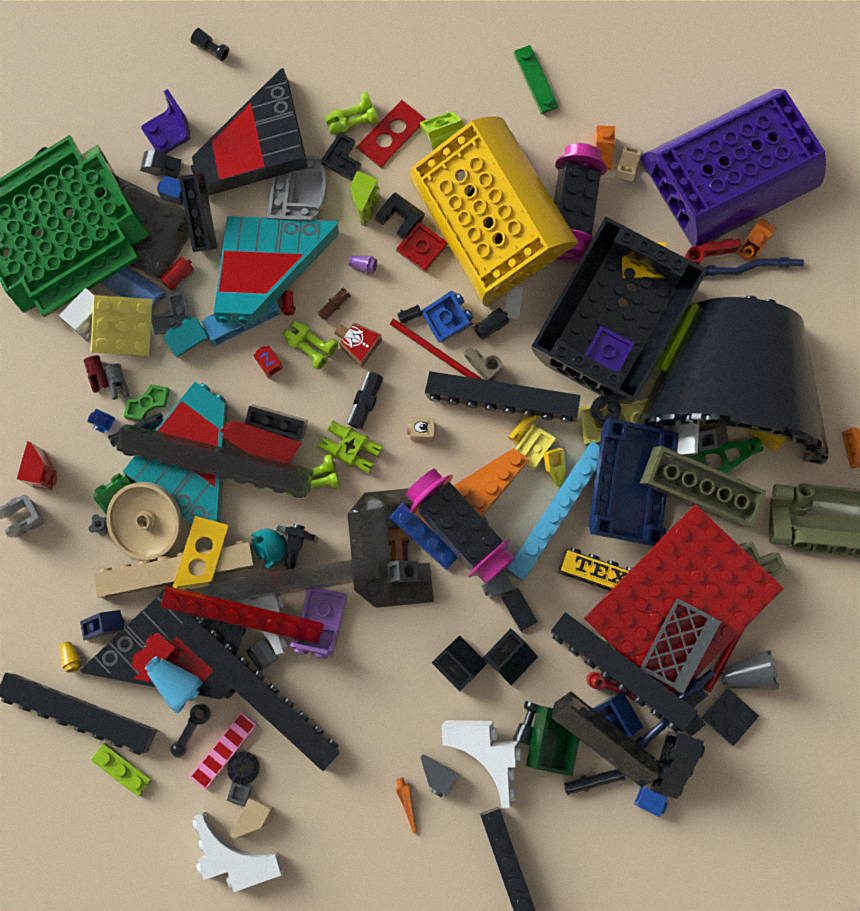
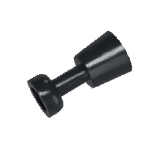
(204, 41)
(524, 731)

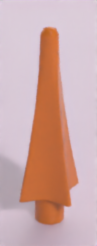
(403, 793)

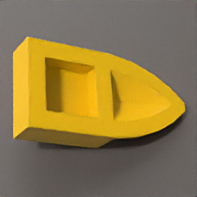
(555, 465)

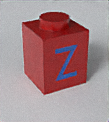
(267, 361)

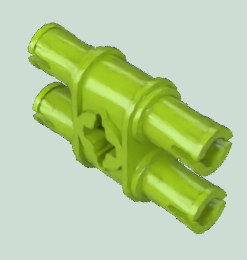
(352, 456)

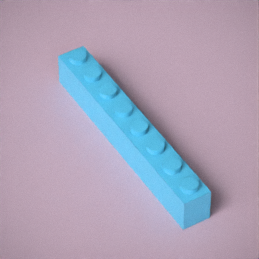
(555, 513)

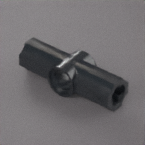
(365, 400)

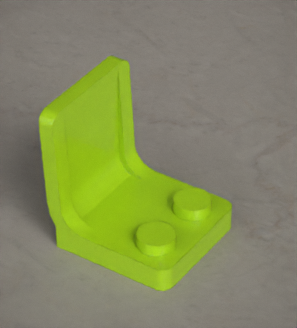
(441, 127)

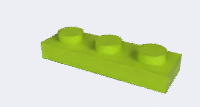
(121, 769)

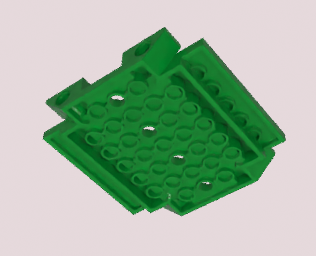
(71, 250)

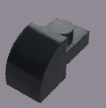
(157, 163)

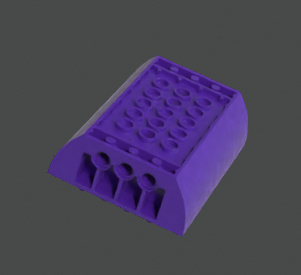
(752, 181)

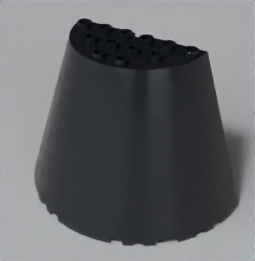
(745, 369)

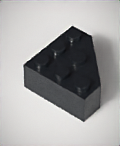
(677, 763)

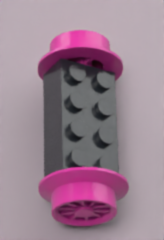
(577, 193)
(459, 525)

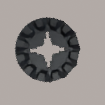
(599, 403)
(248, 775)

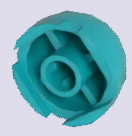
(269, 546)

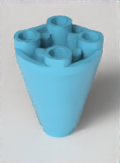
(173, 683)

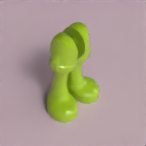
(338, 120)
(304, 334)
(330, 480)

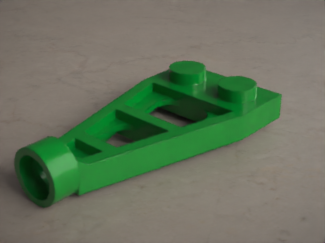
(743, 448)

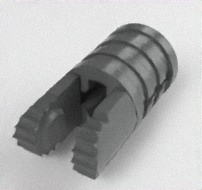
(116, 378)

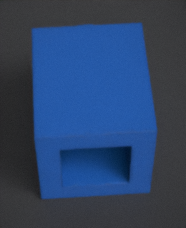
(170, 190)
(651, 801)

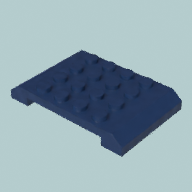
(621, 504)

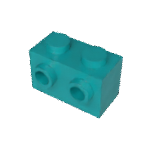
(185, 336)

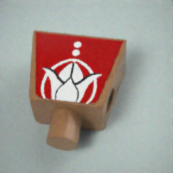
(358, 342)

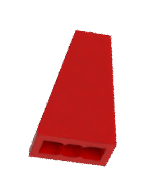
(259, 442)

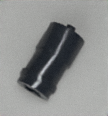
(492, 323)

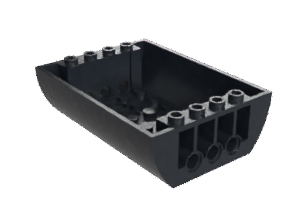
(592, 302)

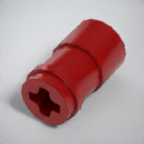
(180, 270)

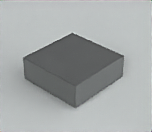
(239, 793)

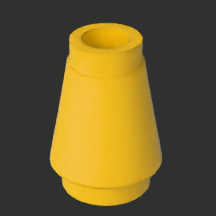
(70, 659)

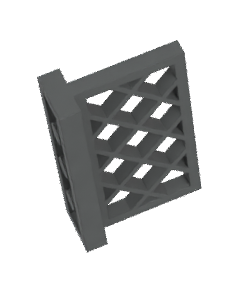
(696, 654)

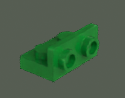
(104, 494)

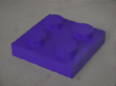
(609, 349)

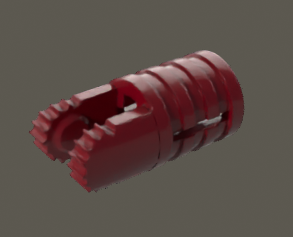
(95, 370)

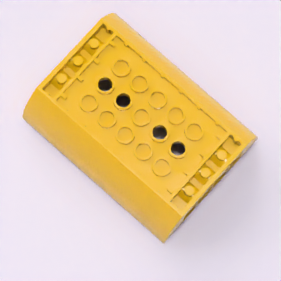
(504, 191)

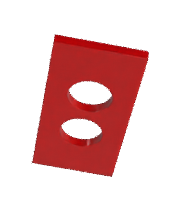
(381, 155)

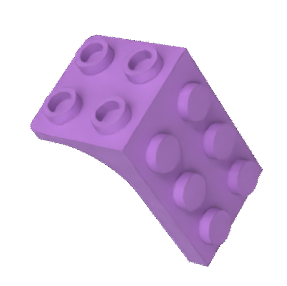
(324, 607)

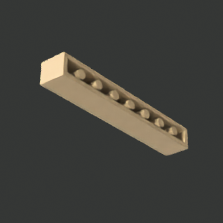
(164, 571)

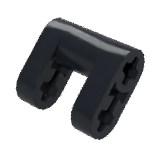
(403, 208)

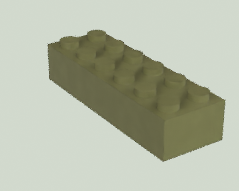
(703, 486)

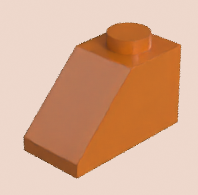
(605, 140)

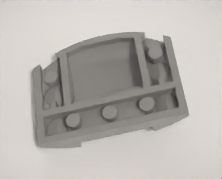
(298, 193)

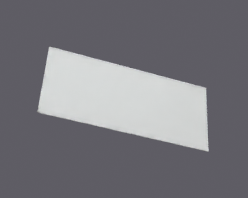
(513, 302)

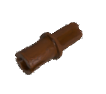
(334, 304)

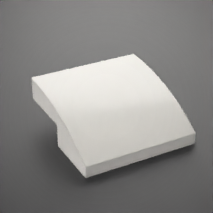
(687, 438)

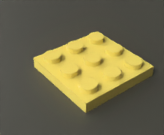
(121, 325)

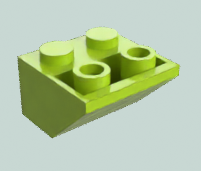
(364, 195)

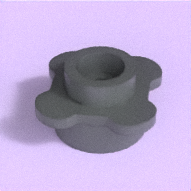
(96, 519)

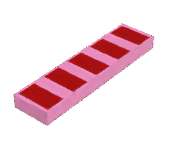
(223, 750)

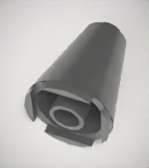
(752, 673)

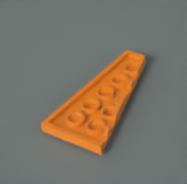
(488, 483)

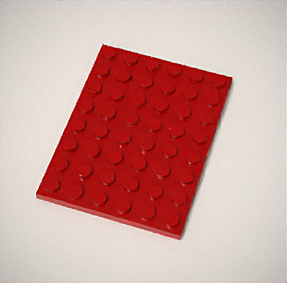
(691, 564)

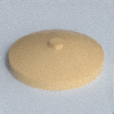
(144, 520)

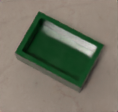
(551, 745)

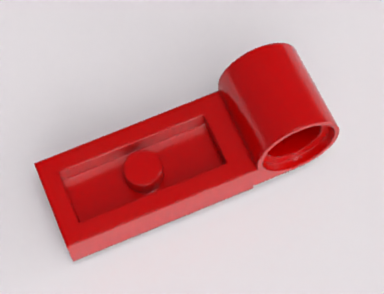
(713, 248)

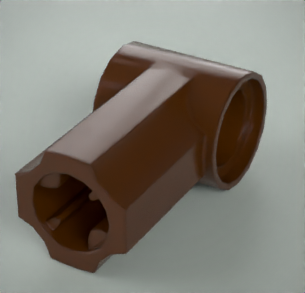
(398, 540)

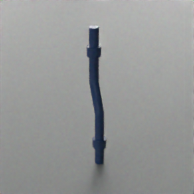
(783, 262)
(696, 685)

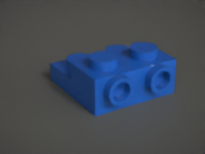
(448, 316)

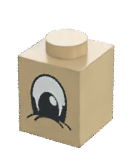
(421, 429)

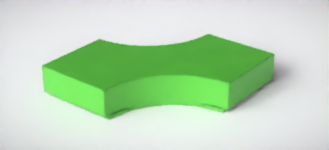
(153, 398)

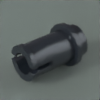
(409, 314)

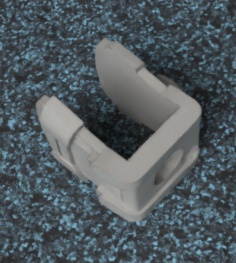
(30, 523)

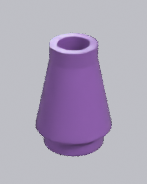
(364, 263)

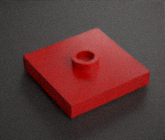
(421, 246)

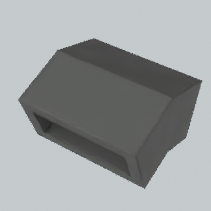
(262, 654)

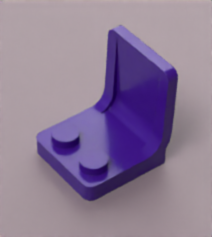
(169, 128)

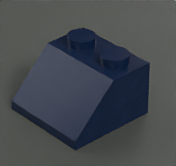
(620, 713)

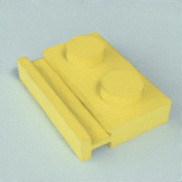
(534, 444)

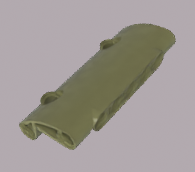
(816, 519)

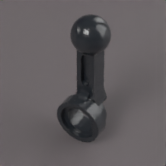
(179, 747)

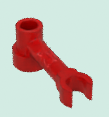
(594, 676)

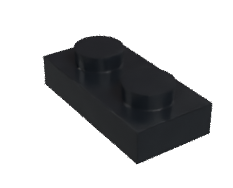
(519, 609)

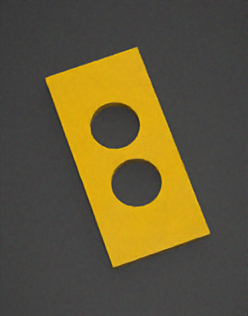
(201, 528)

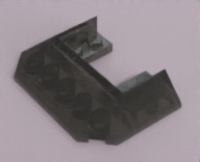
(369, 538)

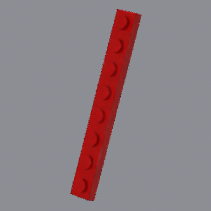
(241, 614)

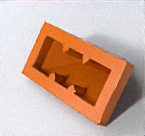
(852, 444)

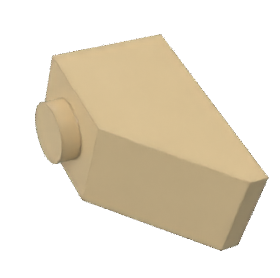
(253, 817)

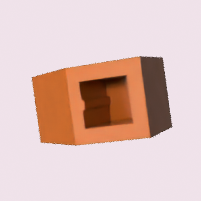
(756, 240)

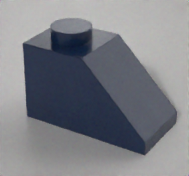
(102, 624)

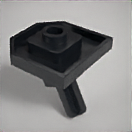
(295, 541)

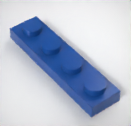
(423, 536)

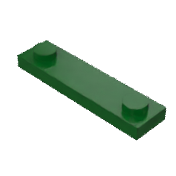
(535, 79)

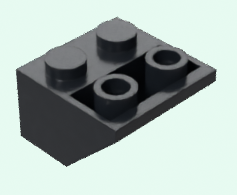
(510, 656)
(459, 663)

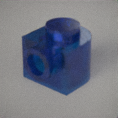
(101, 421)

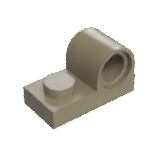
(475, 359)

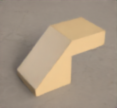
(628, 163)

